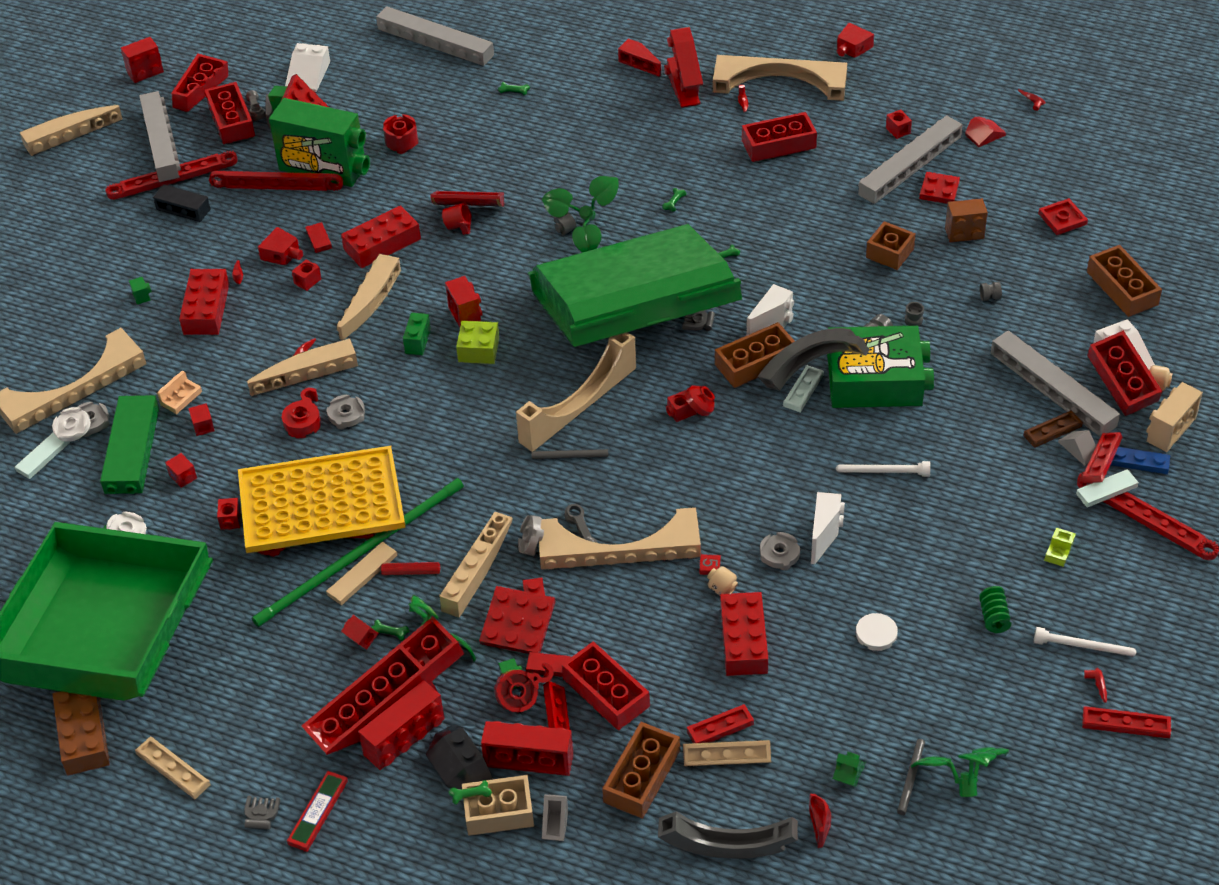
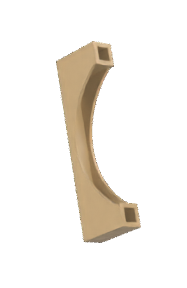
(734, 70)
(28, 408)
(539, 424)
(674, 541)

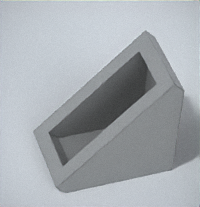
(1080, 445)
(554, 817)

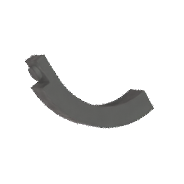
(805, 350)
(726, 843)

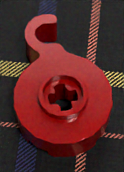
(303, 415)
(529, 688)

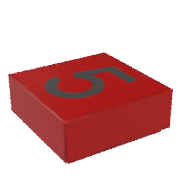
(708, 562)

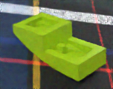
(1060, 547)

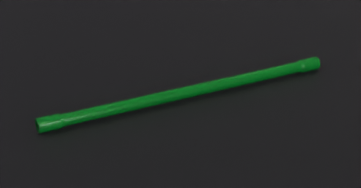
(269, 612)

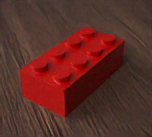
(229, 113)
(779, 136)
(381, 236)
(204, 302)
(1124, 373)
(744, 633)
(606, 685)
(401, 725)
(527, 748)

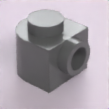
(565, 224)

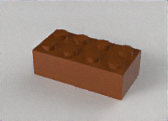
(1124, 280)
(749, 355)
(80, 732)
(641, 770)

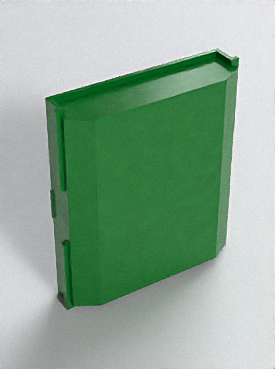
(633, 284)
(98, 610)

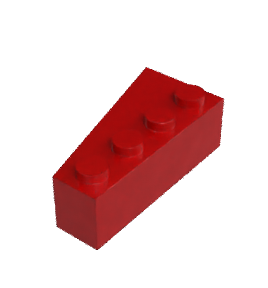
(202, 74)

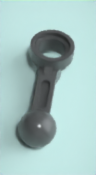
(256, 112)
(579, 521)

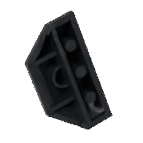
(457, 758)

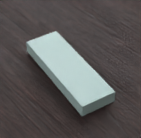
(803, 388)
(40, 456)
(1109, 488)

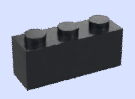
(181, 203)

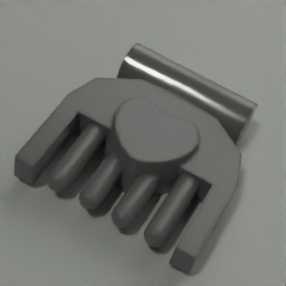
(700, 320)
(259, 816)

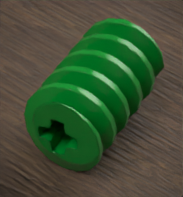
(995, 609)

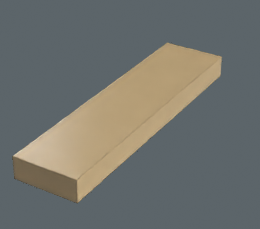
(361, 573)
(727, 753)
(172, 767)

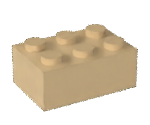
(1173, 416)
(504, 810)

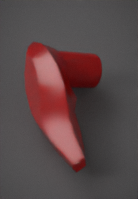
(742, 98)
(1034, 98)
(237, 273)
(304, 347)
(1100, 683)

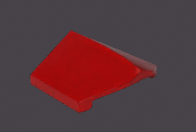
(983, 131)
(820, 818)

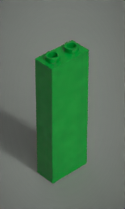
(130, 445)

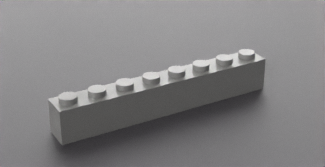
(435, 35)
(160, 136)
(909, 159)
(1055, 383)

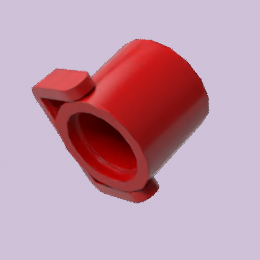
(458, 217)

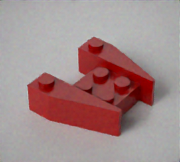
(684, 67)

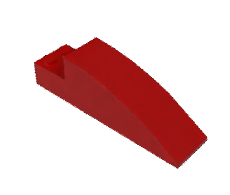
(415, 659)

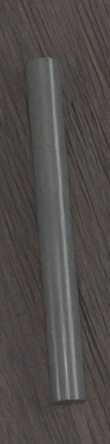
(569, 454)
(910, 779)

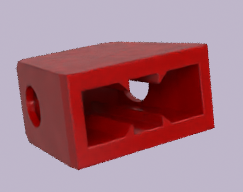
(854, 41)
(280, 247)

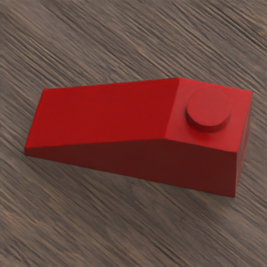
(639, 57)

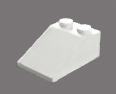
(309, 64)
(773, 308)
(1132, 334)
(826, 523)

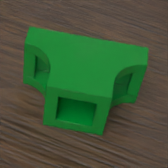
(848, 768)

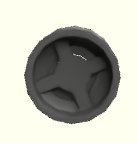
(990, 291)
(914, 314)

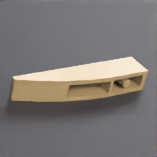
(68, 127)
(370, 294)
(305, 366)
(474, 566)

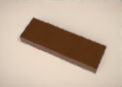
(1052, 429)

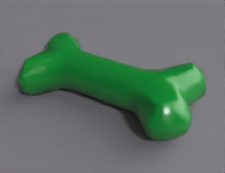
(513, 88)
(671, 204)
(729, 252)
(399, 632)
(458, 794)

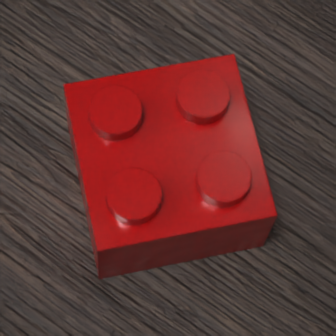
(142, 59)
(463, 300)

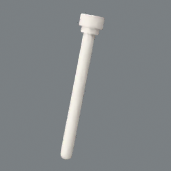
(922, 468)
(1042, 636)

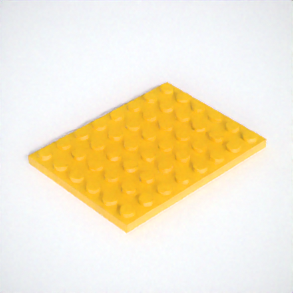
(320, 499)

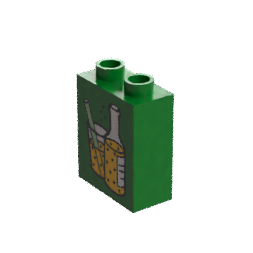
(318, 140)
(888, 374)

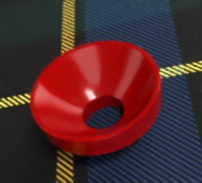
(700, 399)

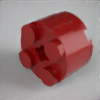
(400, 133)

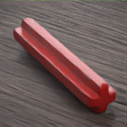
(410, 568)

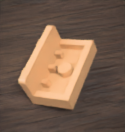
(178, 393)

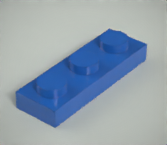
(1141, 460)

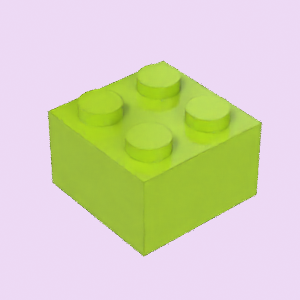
(477, 342)

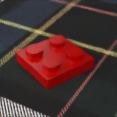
(939, 187)
(1063, 216)

